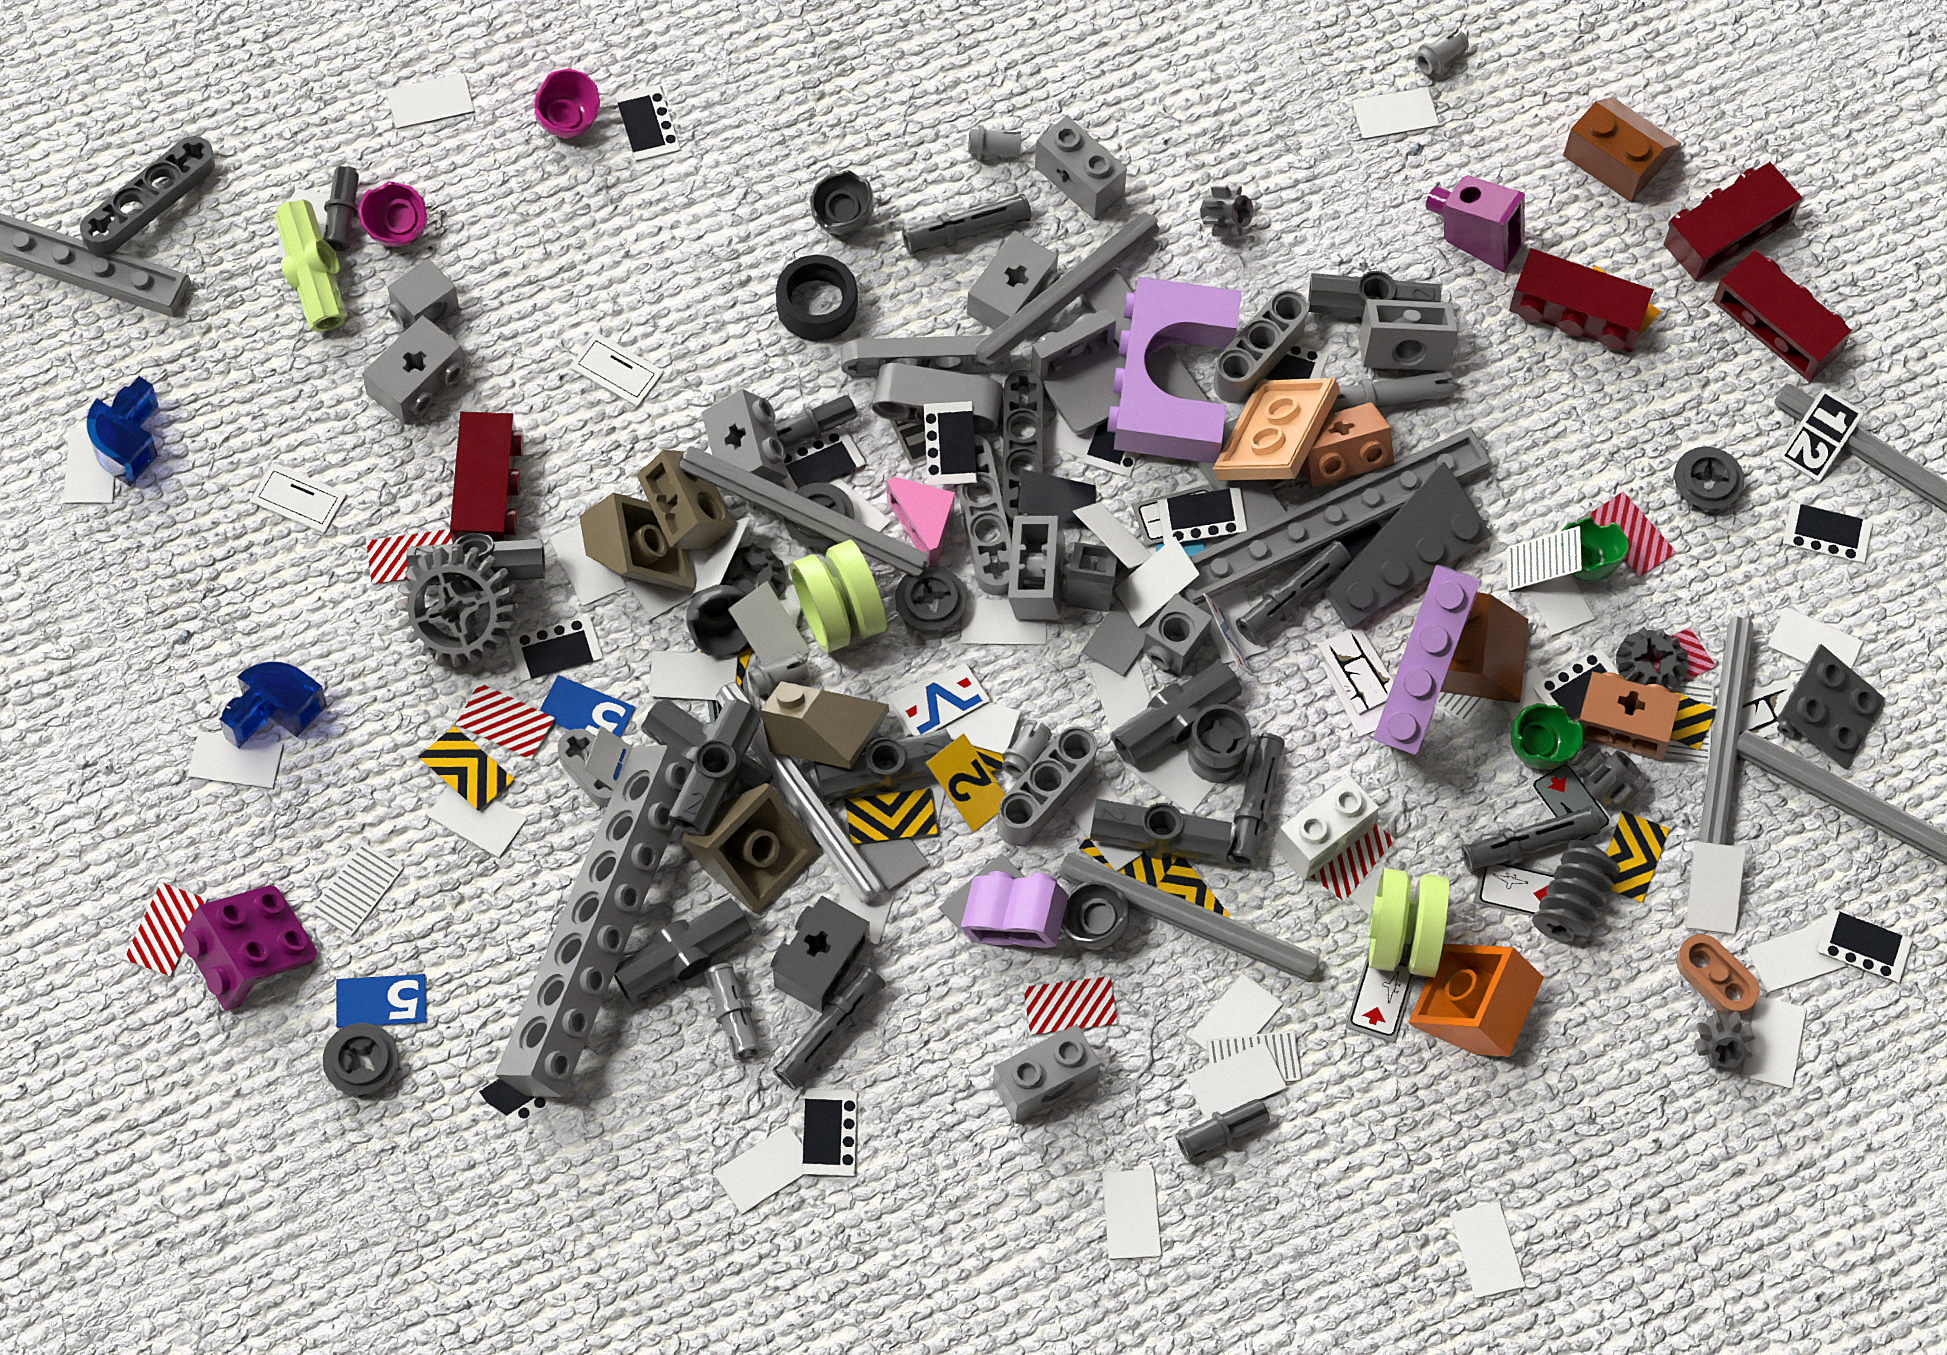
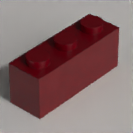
(1731, 220)
(1580, 300)
(1782, 315)
(486, 475)

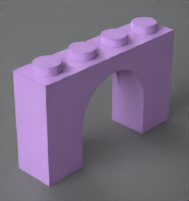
(1148, 417)
(1427, 659)

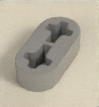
(575, 765)

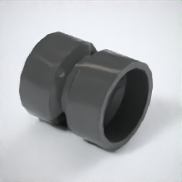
(1219, 743)

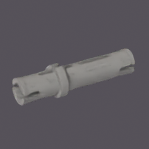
(1395, 391)

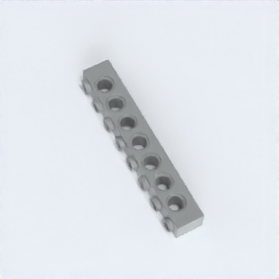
(595, 924)

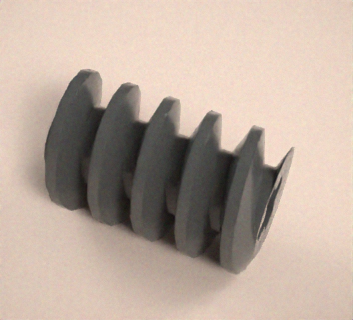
(1575, 892)

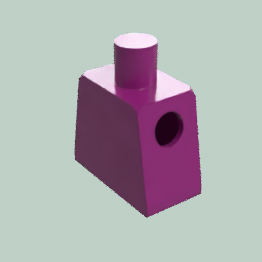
(1482, 219)

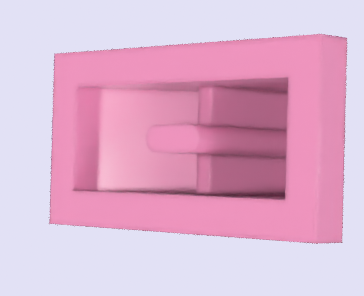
(923, 513)

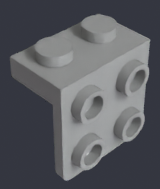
(1080, 370)

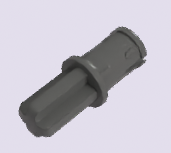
(341, 208)
(816, 421)
(1222, 1129)

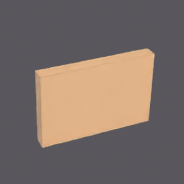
(1276, 429)

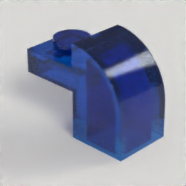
(116, 432)
(273, 692)

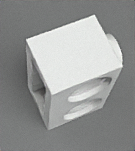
(1326, 827)

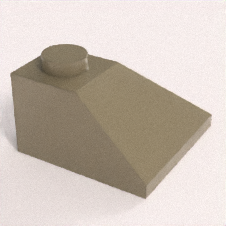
(629, 540)
(820, 724)
(753, 846)

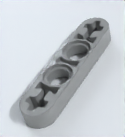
(944, 353)
(982, 514)

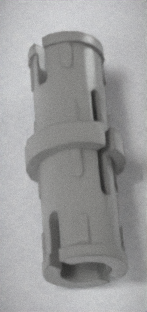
(732, 1011)

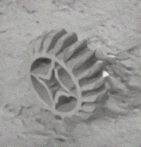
(453, 587)

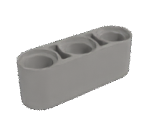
(1265, 329)
(906, 388)
(1043, 805)

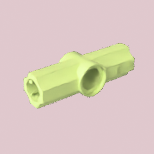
(310, 265)

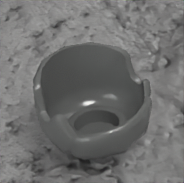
(842, 203)
(711, 622)
(1095, 915)

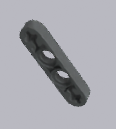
(142, 191)
(1020, 449)

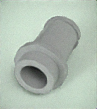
(1433, 56)
(994, 143)
(767, 678)
(1025, 749)

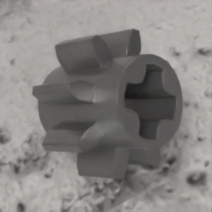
(1226, 211)
(1611, 778)
(1724, 1039)

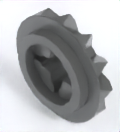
(1723, 469)
(827, 496)
(757, 560)
(942, 585)
(1634, 648)
(359, 1039)

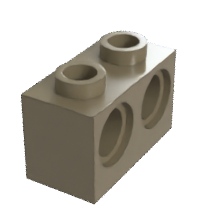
(684, 505)

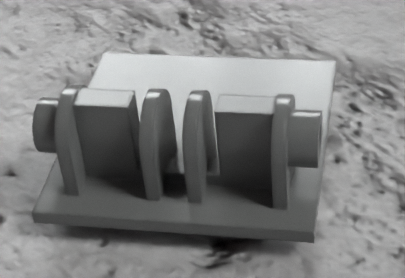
(1830, 707)

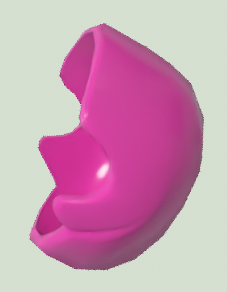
(566, 103)
(393, 214)

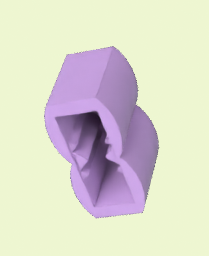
(1015, 910)

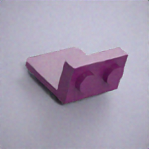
(245, 941)

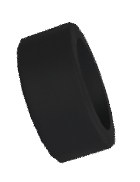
(811, 269)

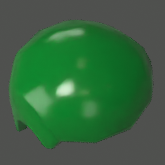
(1601, 548)
(1545, 736)

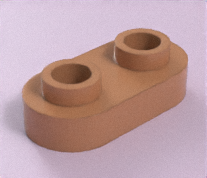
(1721, 974)

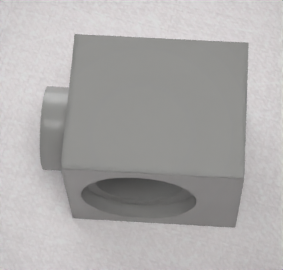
(421, 293)
(1181, 618)

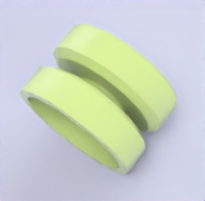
(838, 596)
(1402, 921)

